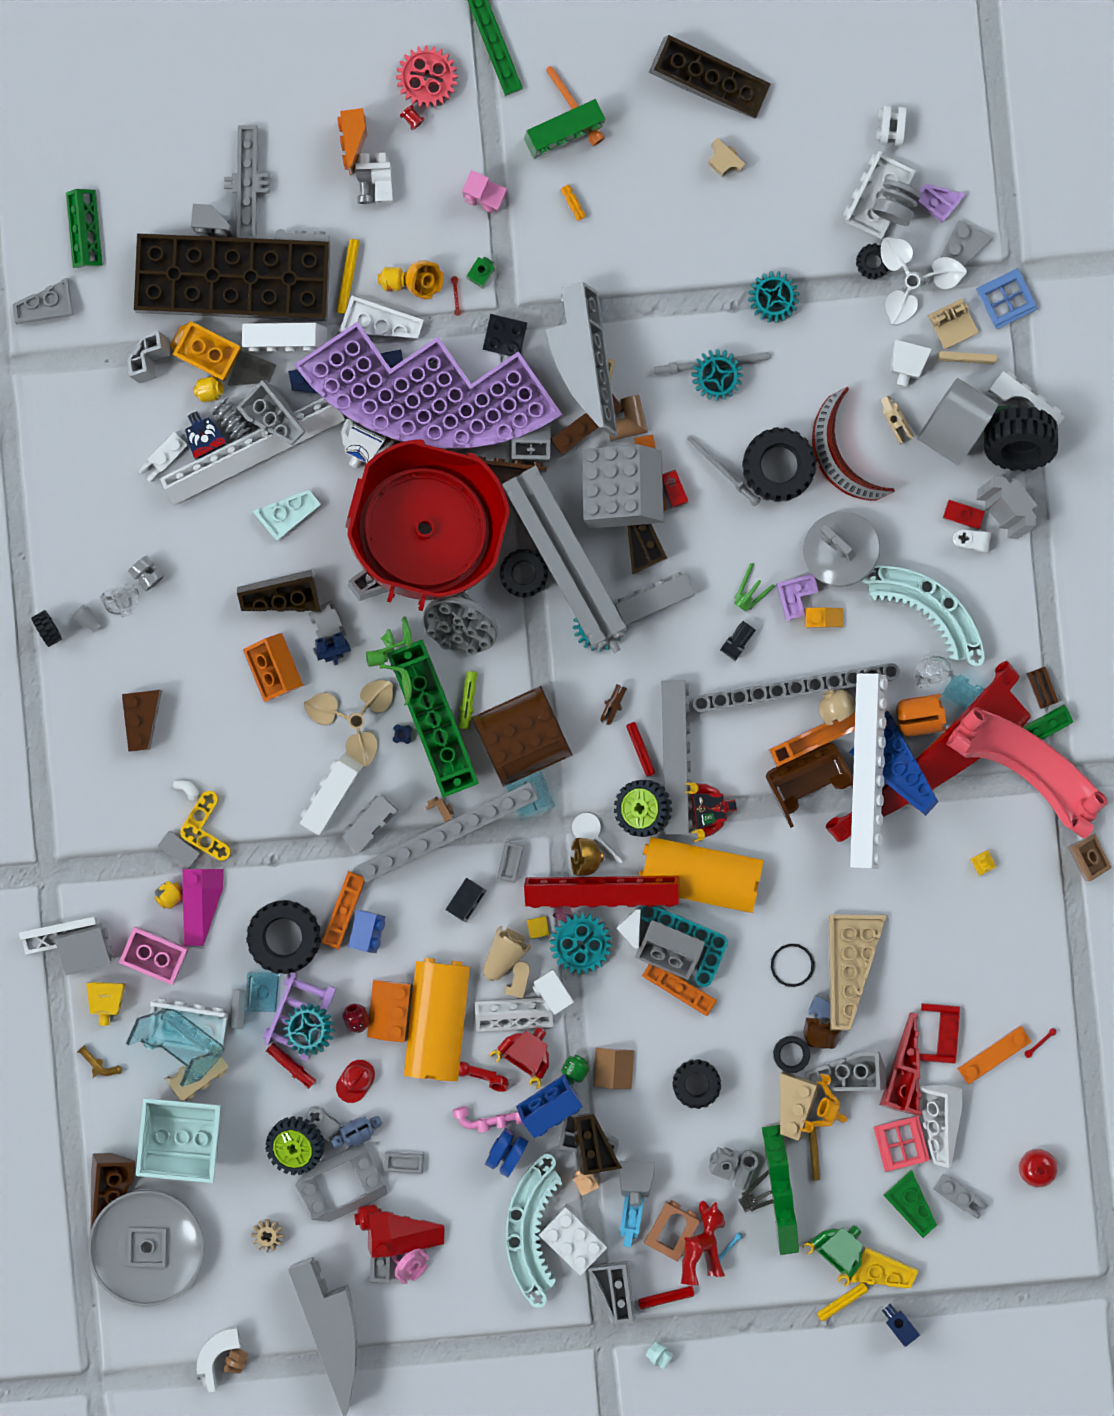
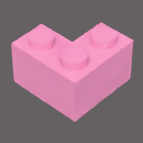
(483, 192)

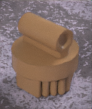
(235, 1361)

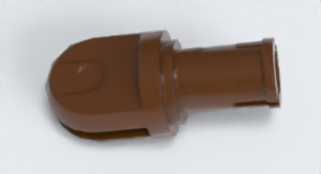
(613, 702)

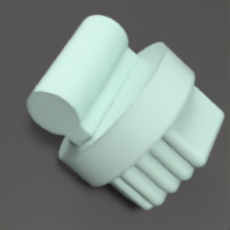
(659, 1355)

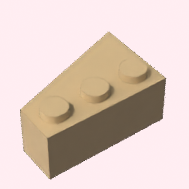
(187, 1092)
(796, 1103)

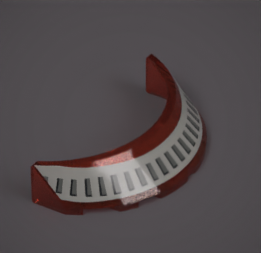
(830, 459)

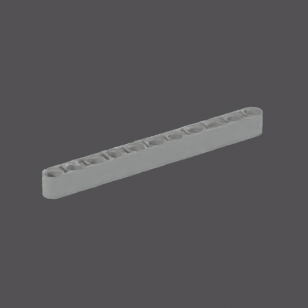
(786, 688)

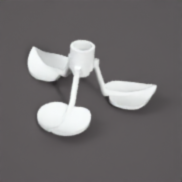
(896, 253)

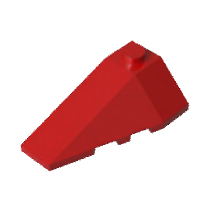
(398, 1235)

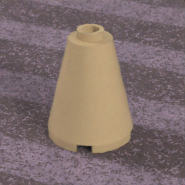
(504, 953)

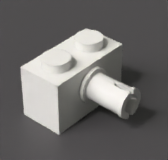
(553, 992)

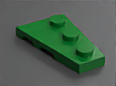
(911, 1204)

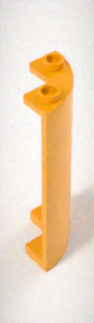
(705, 873)
(436, 1020)

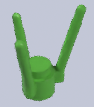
(744, 600)

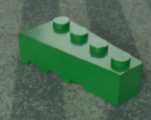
(564, 128)

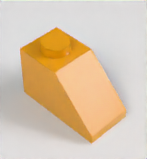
(823, 617)

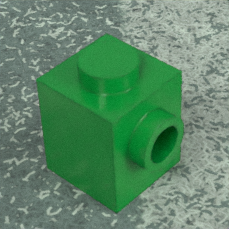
(481, 271)

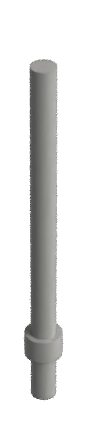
(673, 368)

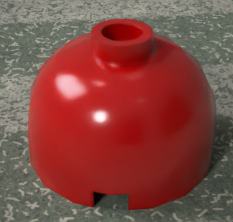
(1038, 1168)

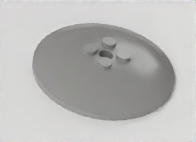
(138, 1275)

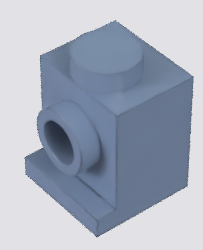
(820, 1007)

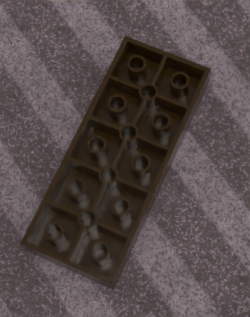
(232, 277)

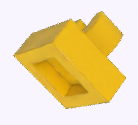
(983, 862)

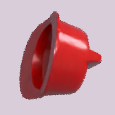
(355, 1081)

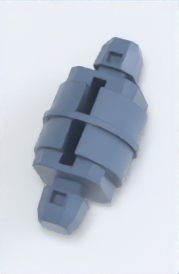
(359, 1136)

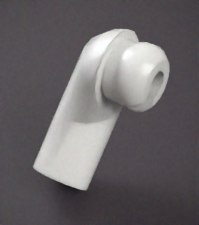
(189, 788)

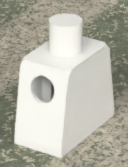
(908, 361)

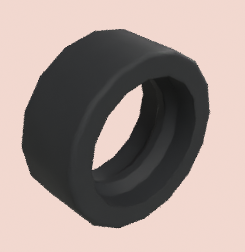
(805, 1059)

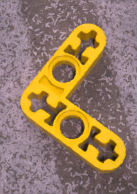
(198, 825)

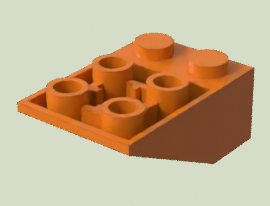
(354, 131)

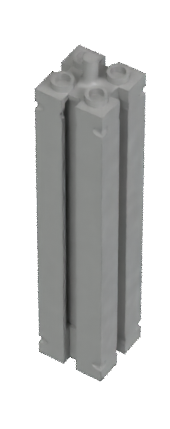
(566, 559)

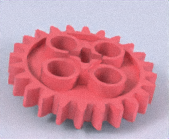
(422, 94)

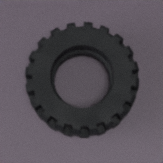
(779, 438)
(1021, 438)
(257, 936)

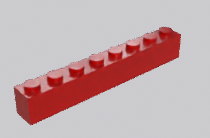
(602, 891)

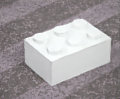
(572, 1240)

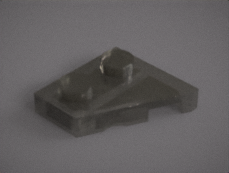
(251, 370)

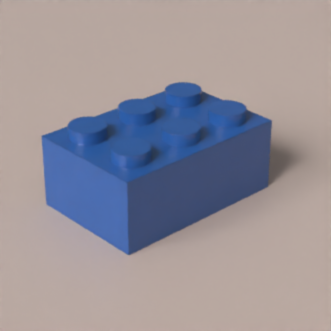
(549, 1106)

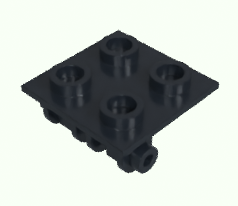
(504, 335)

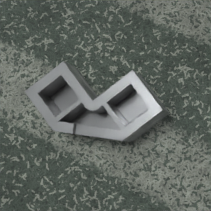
(149, 348)

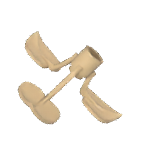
(362, 746)

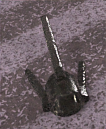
(750, 1202)

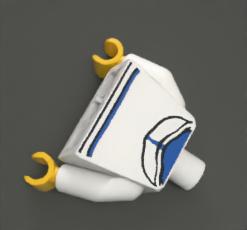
(362, 442)

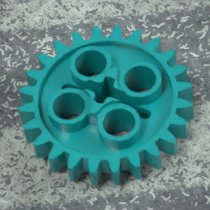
(592, 955)

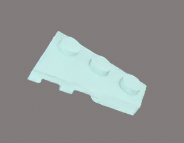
(287, 513)

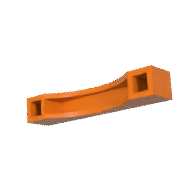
(811, 740)

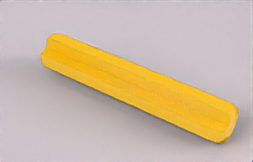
(842, 1302)

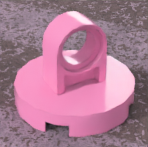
(411, 1265)

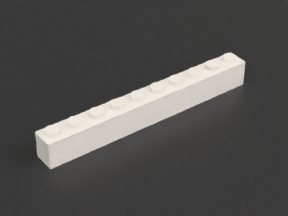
(245, 453)
(868, 771)

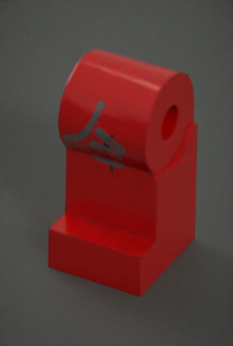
(674, 489)

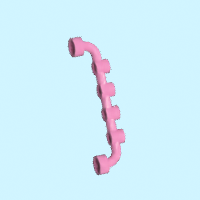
(484, 1123)

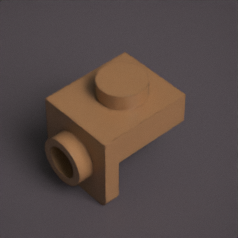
(445, 809)

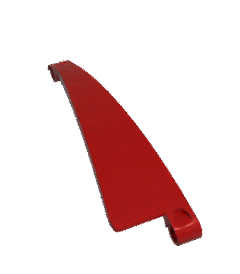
(939, 760)

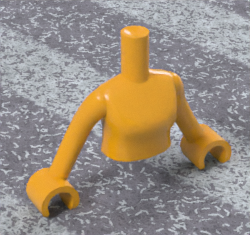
(826, 1109)

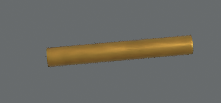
(814, 1155)

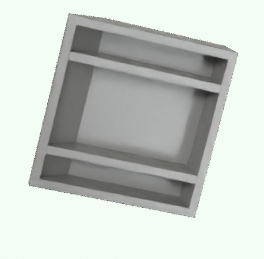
(622, 486)

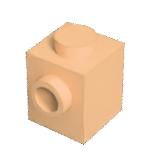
(585, 1183)

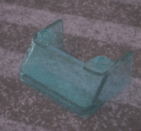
(180, 1039)

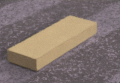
(967, 357)

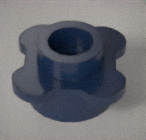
(397, 735)

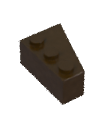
(592, 1147)

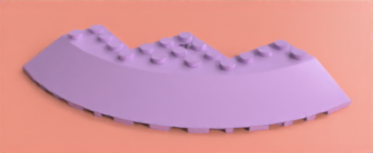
(425, 401)

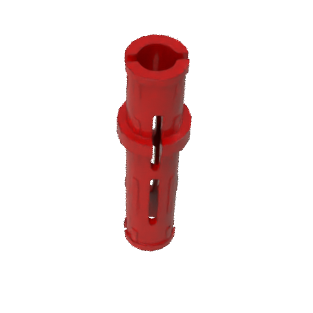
(289, 1064)

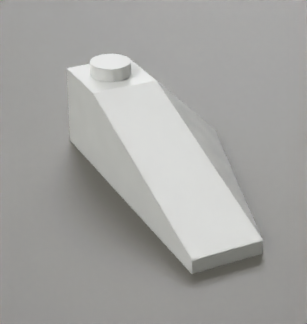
(942, 1113)

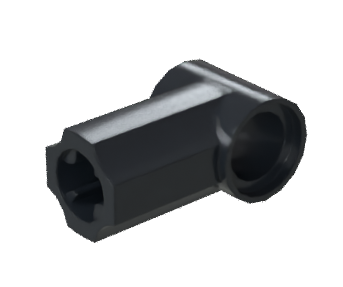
(735, 644)

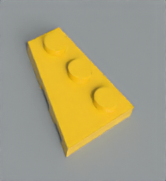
(884, 1270)

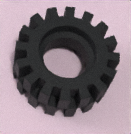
(864, 268)
(46, 628)

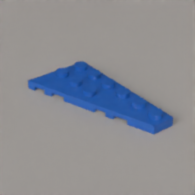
(902, 770)

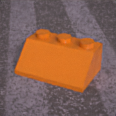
(273, 667)
(389, 1011)

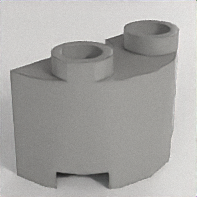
(327, 621)

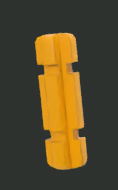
(573, 202)

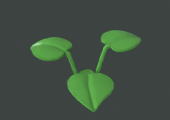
(379, 656)

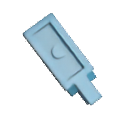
(630, 1221)

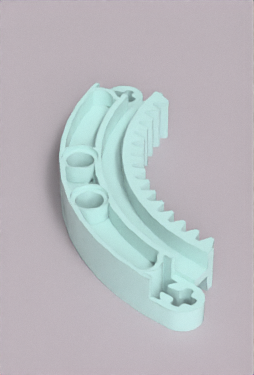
(953, 622)
(526, 1258)

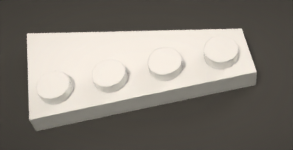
(381, 320)

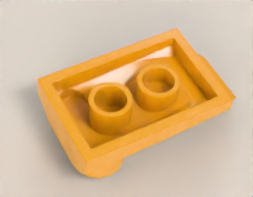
(205, 350)

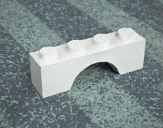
(1007, 388)

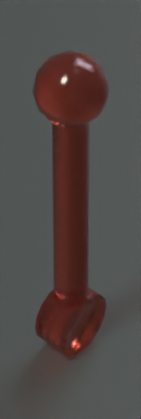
(454, 280)

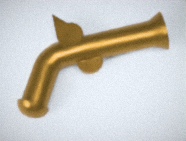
(97, 1064)

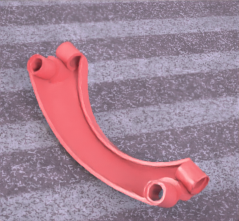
(1055, 777)

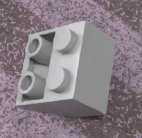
(208, 221)
(533, 445)

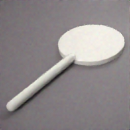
(588, 826)

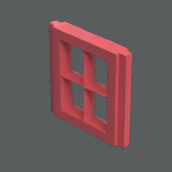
(884, 1147)

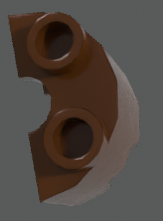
(820, 1035)

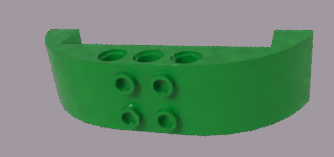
(434, 720)

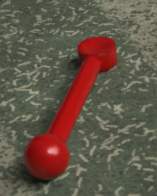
(1028, 1053)

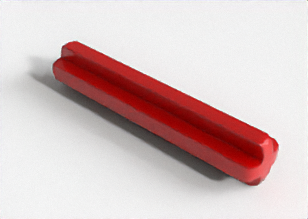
(640, 749)
(666, 1297)

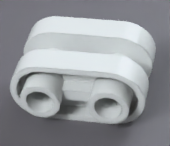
(885, 116)

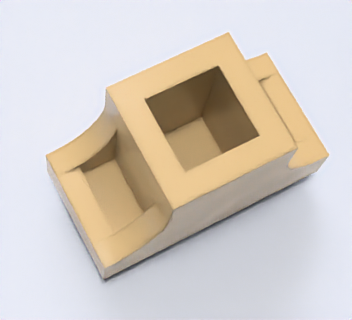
(725, 158)

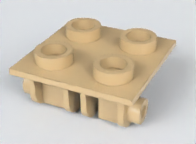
(953, 323)

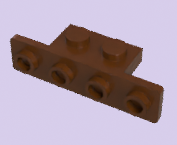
(506, 471)

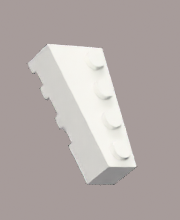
(331, 793)

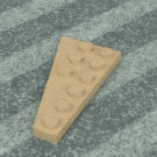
(851, 953)

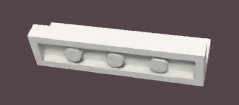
(52, 929)
(513, 1011)

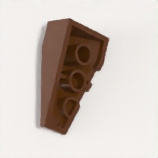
(109, 1180)

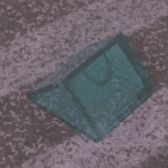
(538, 806)
(261, 992)

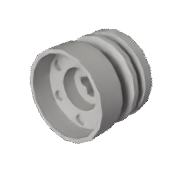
(898, 198)

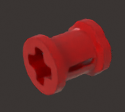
(412, 117)

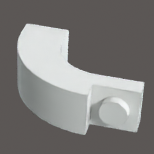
(221, 1341)

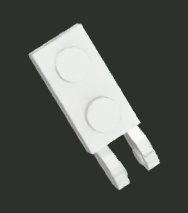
(164, 456)

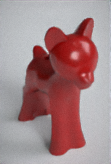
(706, 1242)

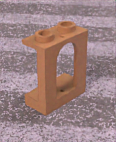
(668, 1210)

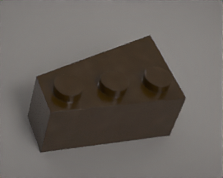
(644, 547)

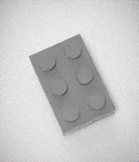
(670, 949)

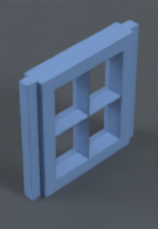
(999, 283)

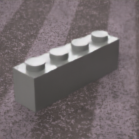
(655, 599)

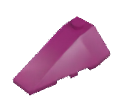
(200, 899)

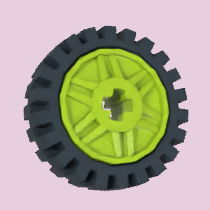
(656, 808)
(294, 1145)

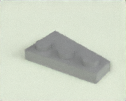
(965, 243)
(48, 304)

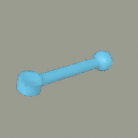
(738, 1236)

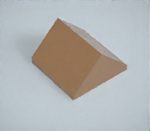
(1090, 857)
(613, 1068)

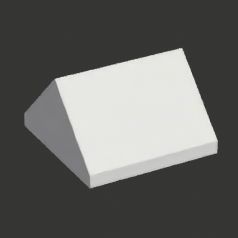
(630, 927)

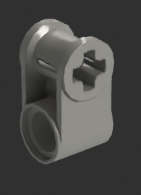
(326, 1124)

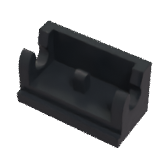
(466, 900)

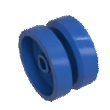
(506, 1152)

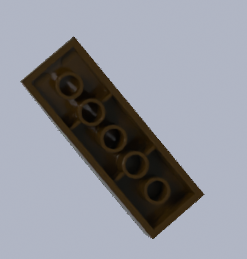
(709, 77)

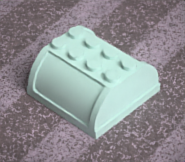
(178, 1140)

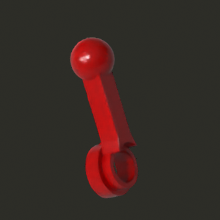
(496, 1082)

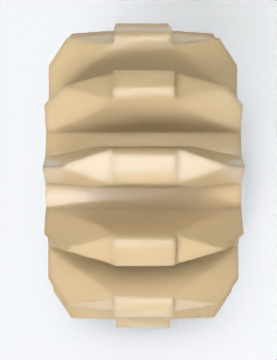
(265, 1241)

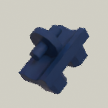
(333, 650)

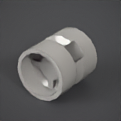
(146, 574)

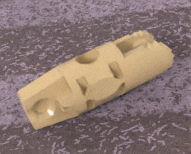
(890, 411)

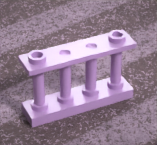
(325, 994)

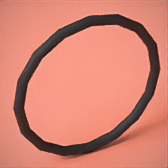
(793, 945)

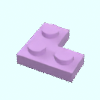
(790, 594)

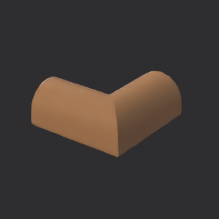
(634, 419)

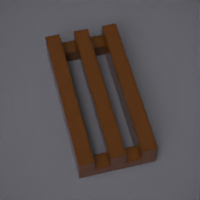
(1049, 685)

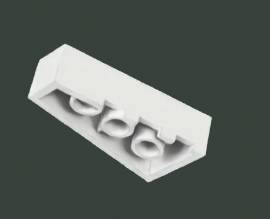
(283, 336)

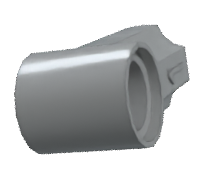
(744, 1172)

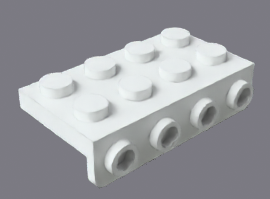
(860, 213)
(210, 1021)

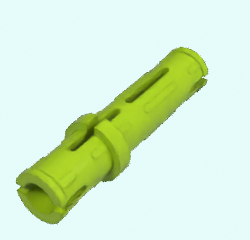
(465, 723)

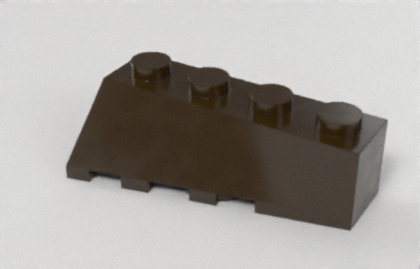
(281, 594)

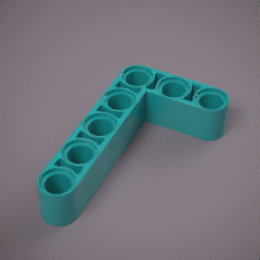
(693, 928)

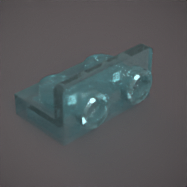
(961, 692)

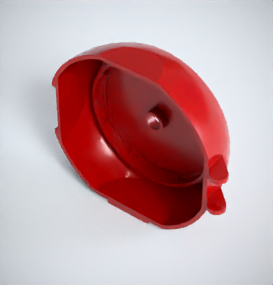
(432, 487)

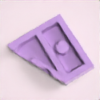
(938, 201)

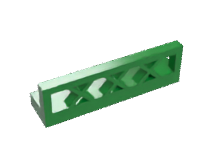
(80, 227)

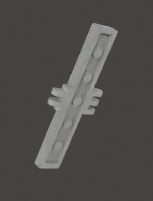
(247, 181)

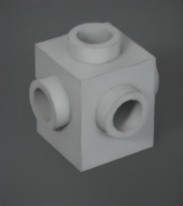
(723, 1162)

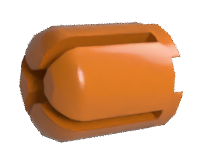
(921, 715)

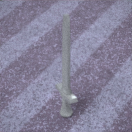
(740, 486)

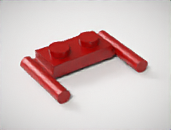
(947, 1033)

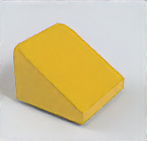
(537, 927)

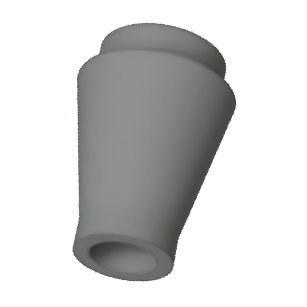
(87, 618)

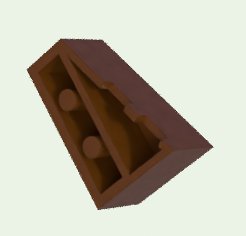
(140, 718)

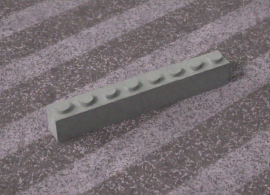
(675, 754)

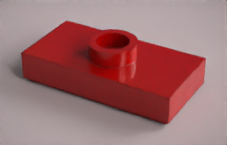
(963, 514)

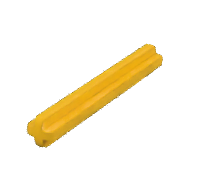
(347, 277)

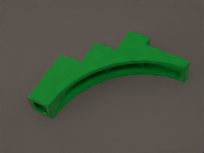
(781, 1190)

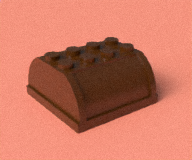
(522, 736)

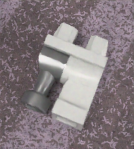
(377, 174)

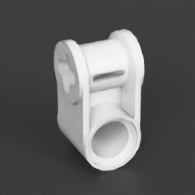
(975, 540)

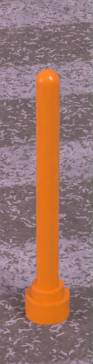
(594, 136)

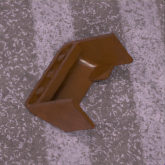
(807, 775)

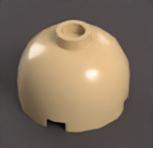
(836, 705)

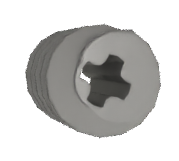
(230, 419)

